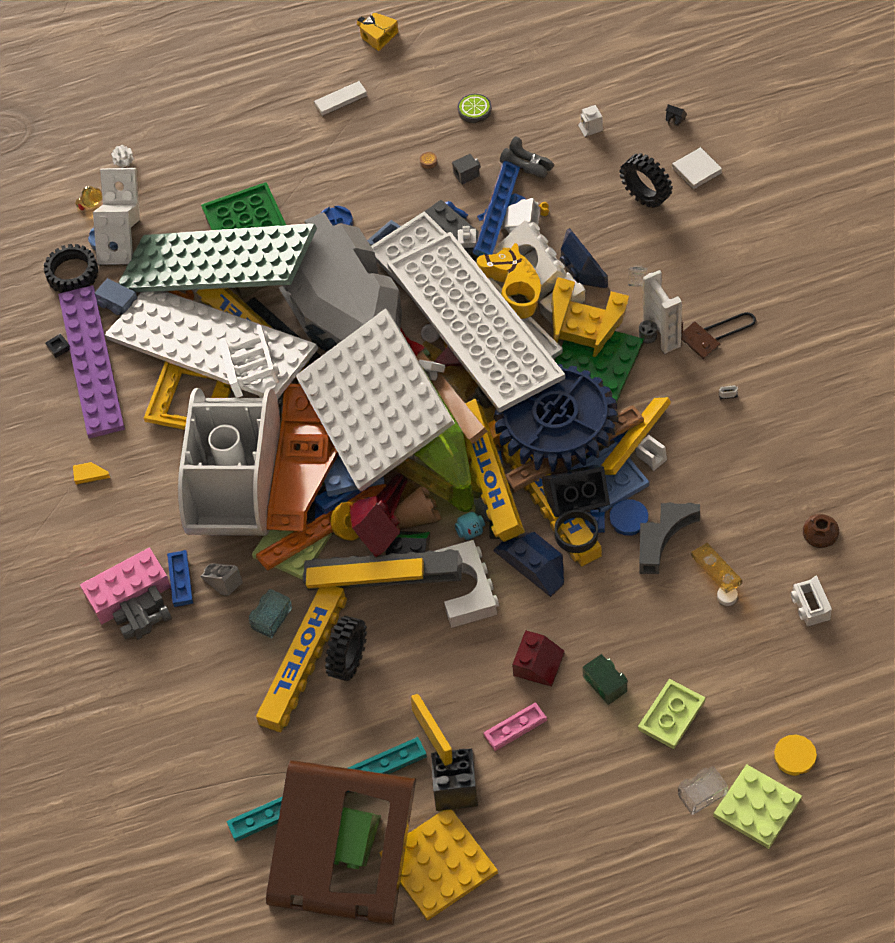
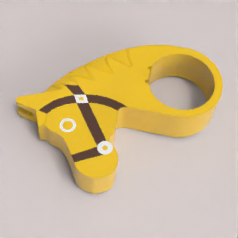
(516, 274)

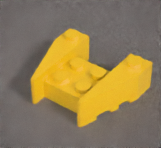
(583, 322)

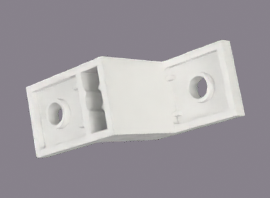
(116, 215)

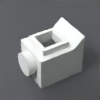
(591, 121)
(651, 445)

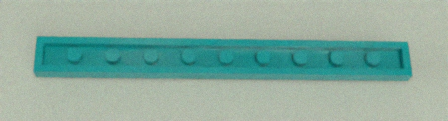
(385, 763)

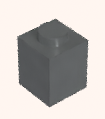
(466, 168)

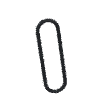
(729, 319)

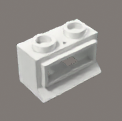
(805, 613)

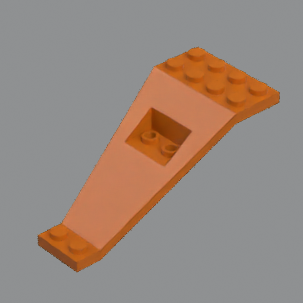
(301, 472)

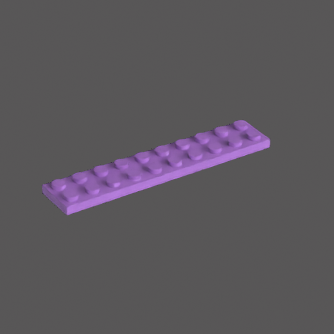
(91, 362)

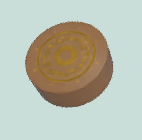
(428, 160)

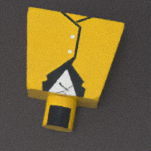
(377, 30)

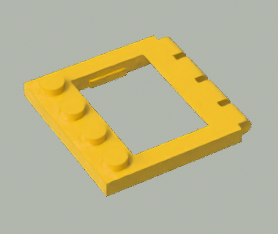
(164, 393)

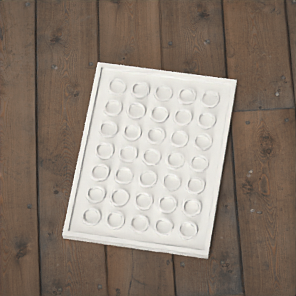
(374, 400)

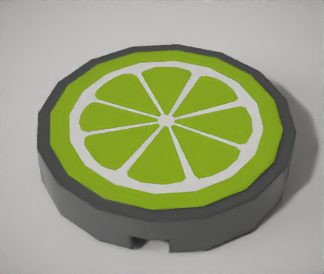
(474, 108)

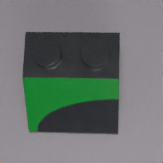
(410, 542)

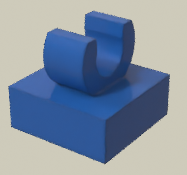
(600, 518)

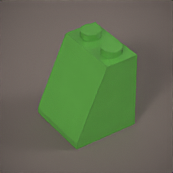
(356, 837)

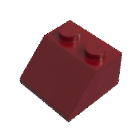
(537, 659)

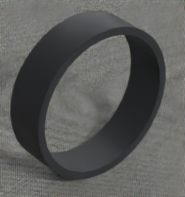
(576, 514)

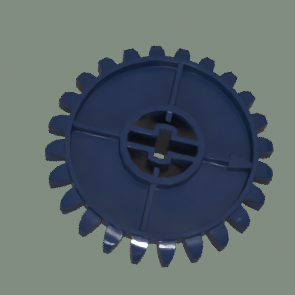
(560, 421)

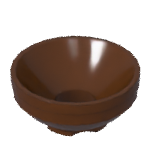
(820, 537)

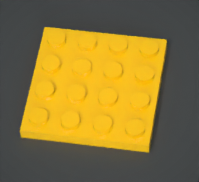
(442, 864)

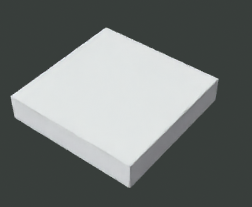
(697, 168)

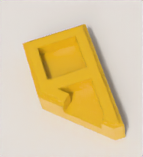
(88, 472)

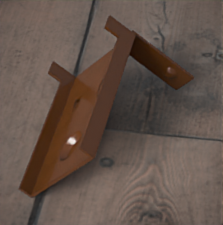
(698, 339)

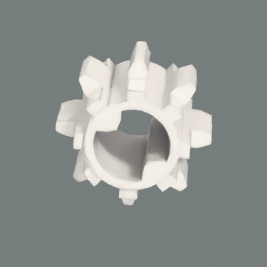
(122, 156)

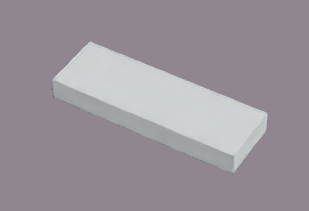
(340, 98)

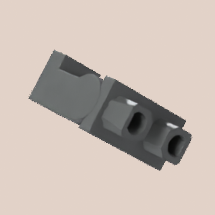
(139, 613)

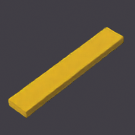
(635, 436)
(365, 573)

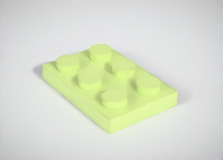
(671, 713)

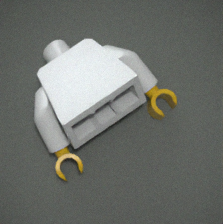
(525, 209)

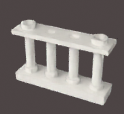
(662, 311)
(231, 361)

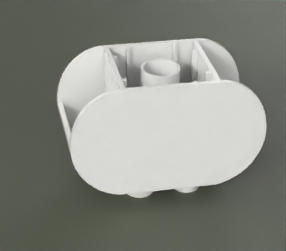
(228, 464)

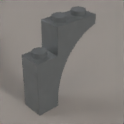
(656, 535)

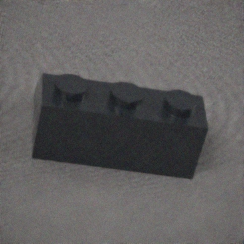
(576, 489)

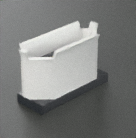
(728, 392)

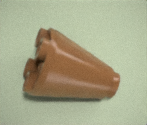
(417, 509)

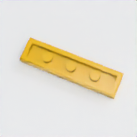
(431, 729)

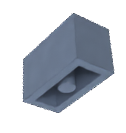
(115, 297)

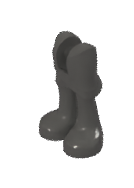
(537, 166)

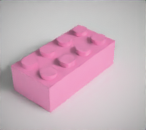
(124, 582)

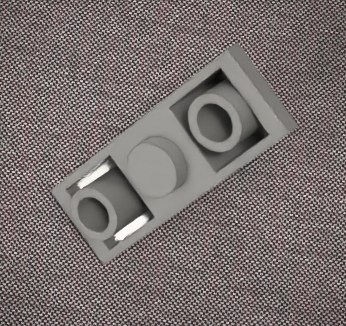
(222, 577)

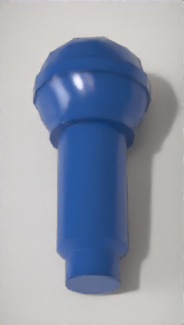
(463, 214)

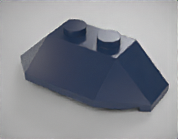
(581, 263)
(534, 560)

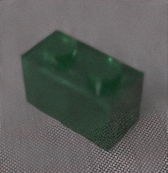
(605, 679)

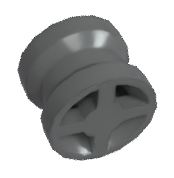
(644, 329)

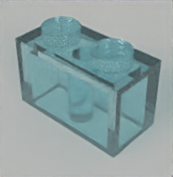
(270, 613)

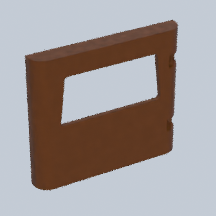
(310, 834)

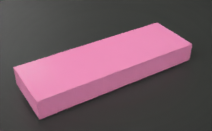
(515, 726)

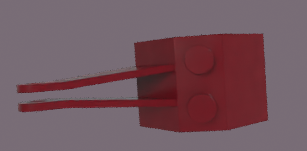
(375, 518)

